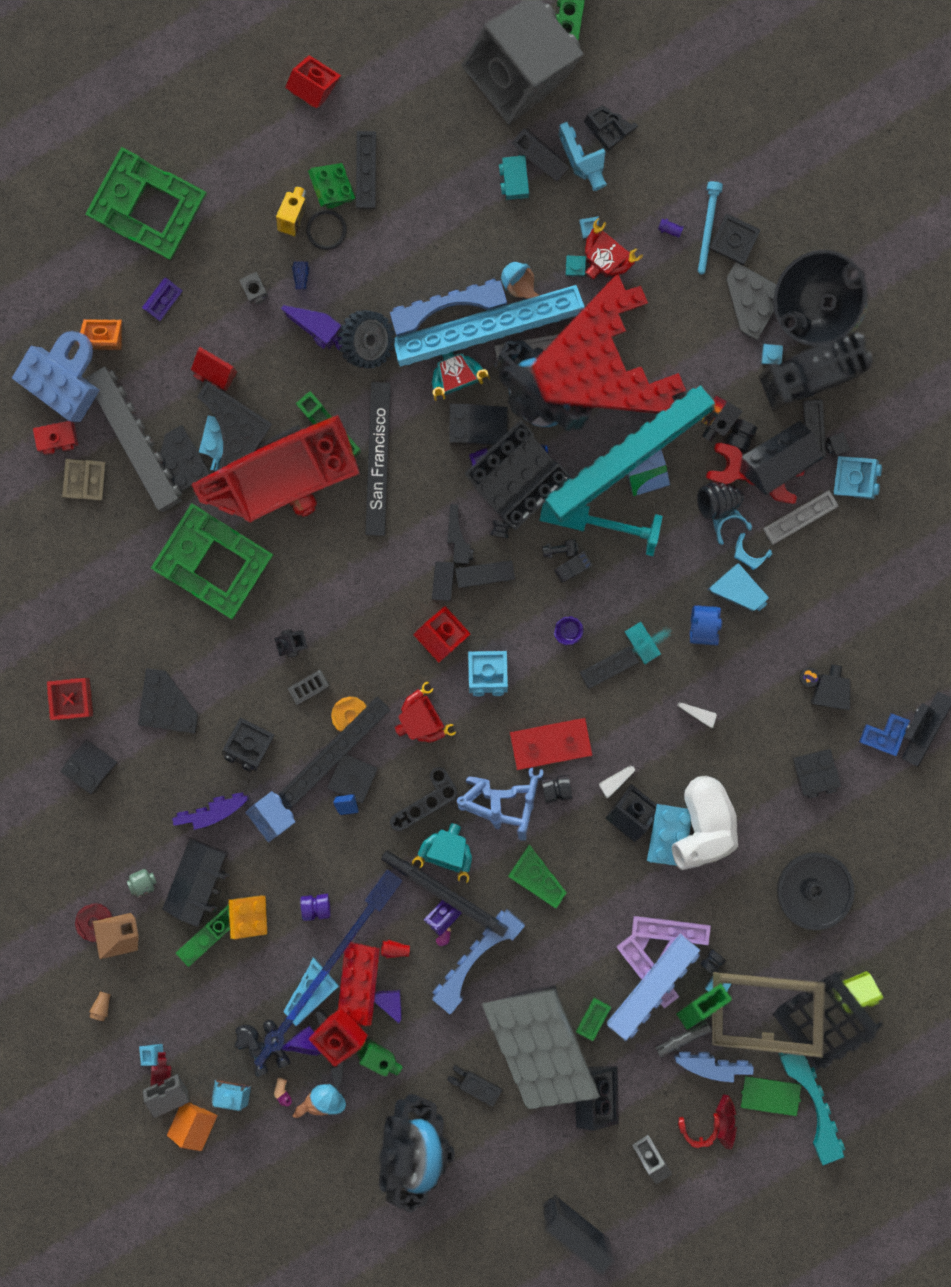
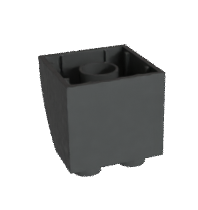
(521, 58)

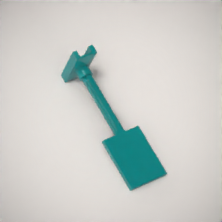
(581, 517)
(643, 643)

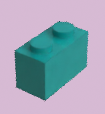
(515, 177)

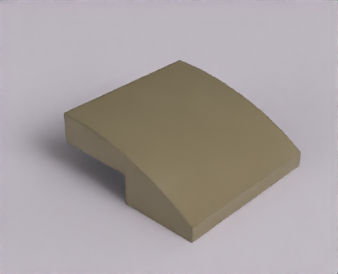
(83, 479)

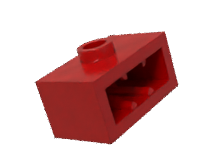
(55, 437)

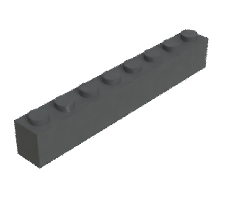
(134, 439)

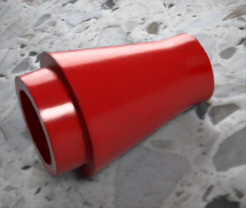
(393, 949)

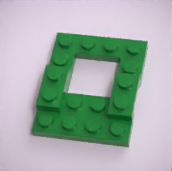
(122, 191)
(190, 545)

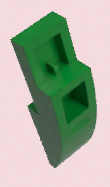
(205, 938)

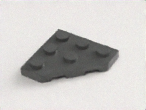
(751, 299)

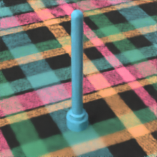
(714, 190)

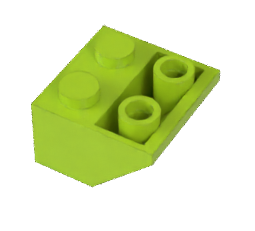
(863, 989)

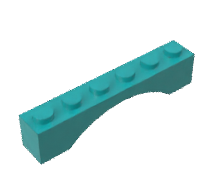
(825, 1141)

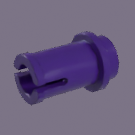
(670, 228)

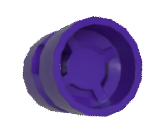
(315, 907)

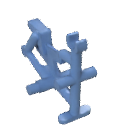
(495, 815)

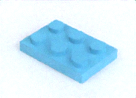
(669, 827)

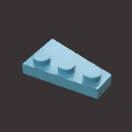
(324, 990)

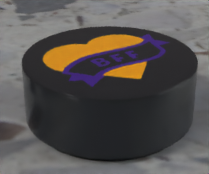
(809, 677)

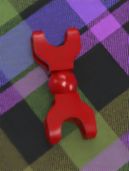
(732, 472)

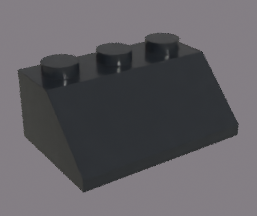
(601, 1111)

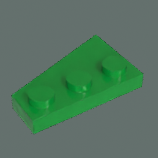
(536, 878)

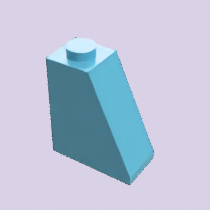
(740, 589)

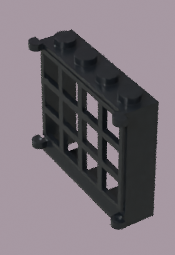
(794, 1031)

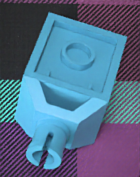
(587, 166)

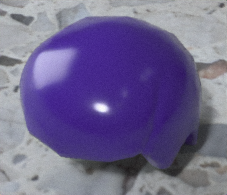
(568, 631)

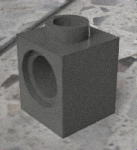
(253, 280)

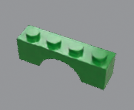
(317, 413)

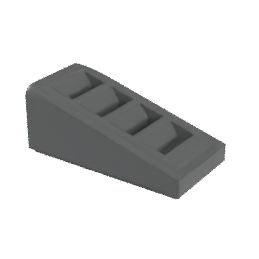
(322, 679)

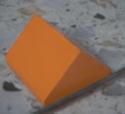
(103, 334)
(191, 1127)

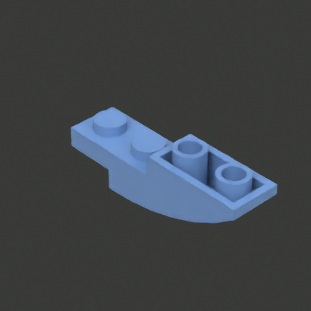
(705, 1066)

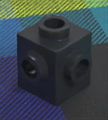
(290, 643)

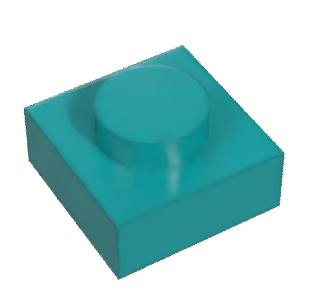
(575, 265)

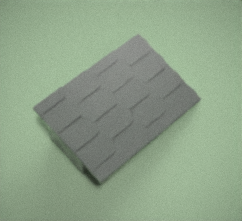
(540, 1048)

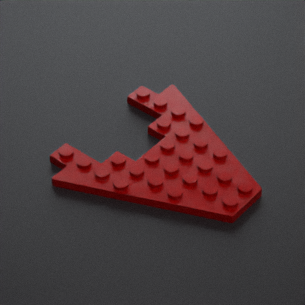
(586, 367)

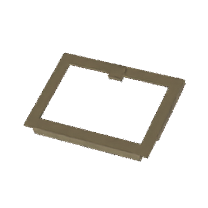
(767, 1042)

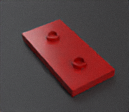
(551, 743)

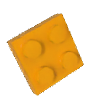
(247, 917)

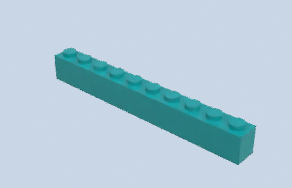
(630, 454)

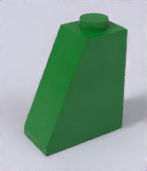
(704, 1006)

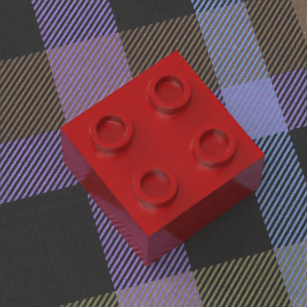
(69, 698)

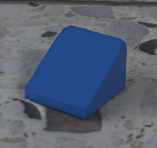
(346, 804)

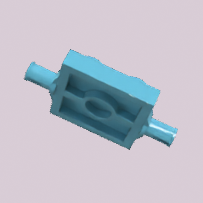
(212, 442)

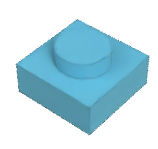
(772, 354)

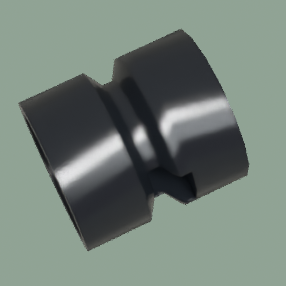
(741, 435)
(556, 789)

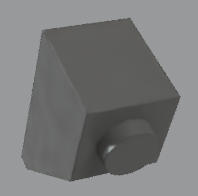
(652, 1159)

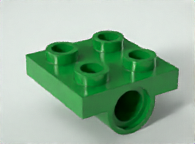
(331, 185)

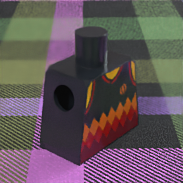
(720, 419)

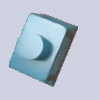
(230, 1095)

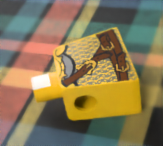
(291, 212)

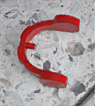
(696, 1144)

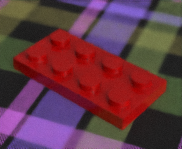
(359, 982)

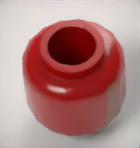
(304, 505)

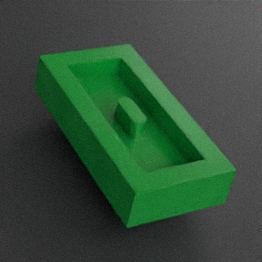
(593, 1019)

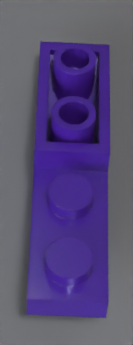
(218, 811)

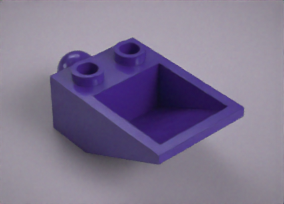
(317, 324)

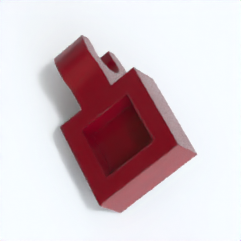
(161, 1071)

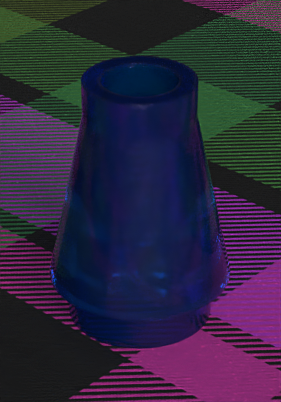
(300, 273)

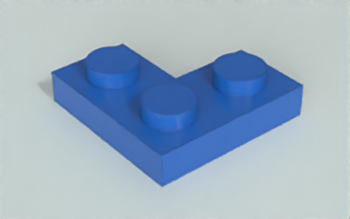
(889, 739)

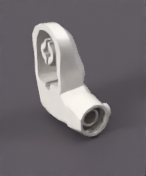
(712, 822)

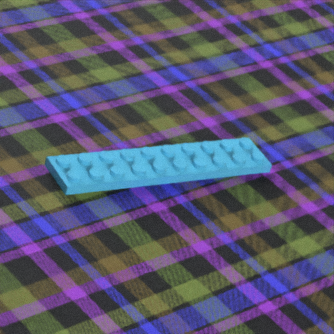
(488, 325)

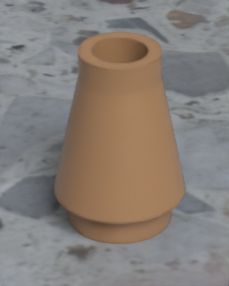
(100, 1007)

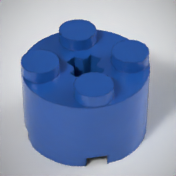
(705, 625)

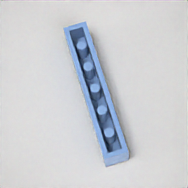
(653, 986)

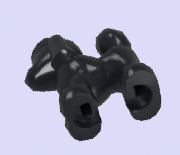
(248, 1038)

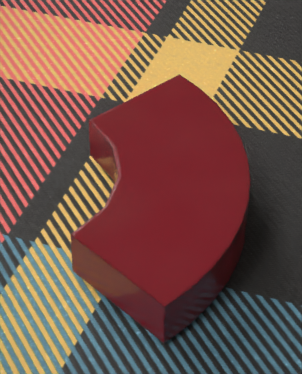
(727, 1129)

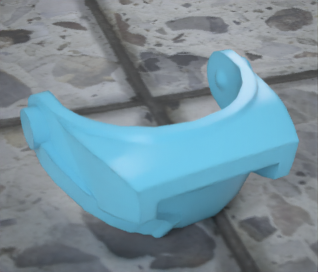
(718, 523)
(742, 556)

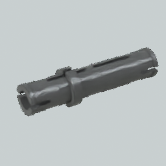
(681, 1040)

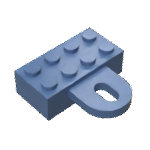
(59, 379)

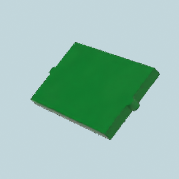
(770, 1096)

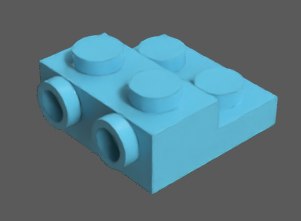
(857, 477)
(488, 672)

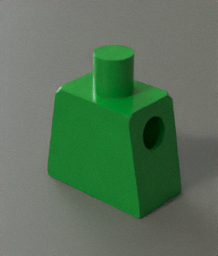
(371, 1056)

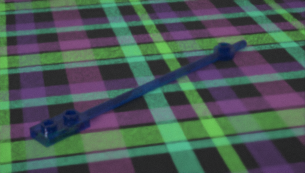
(376, 899)

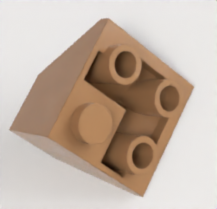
(116, 935)

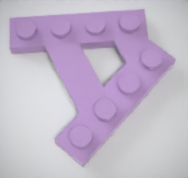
(646, 928)

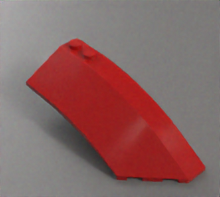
(281, 471)

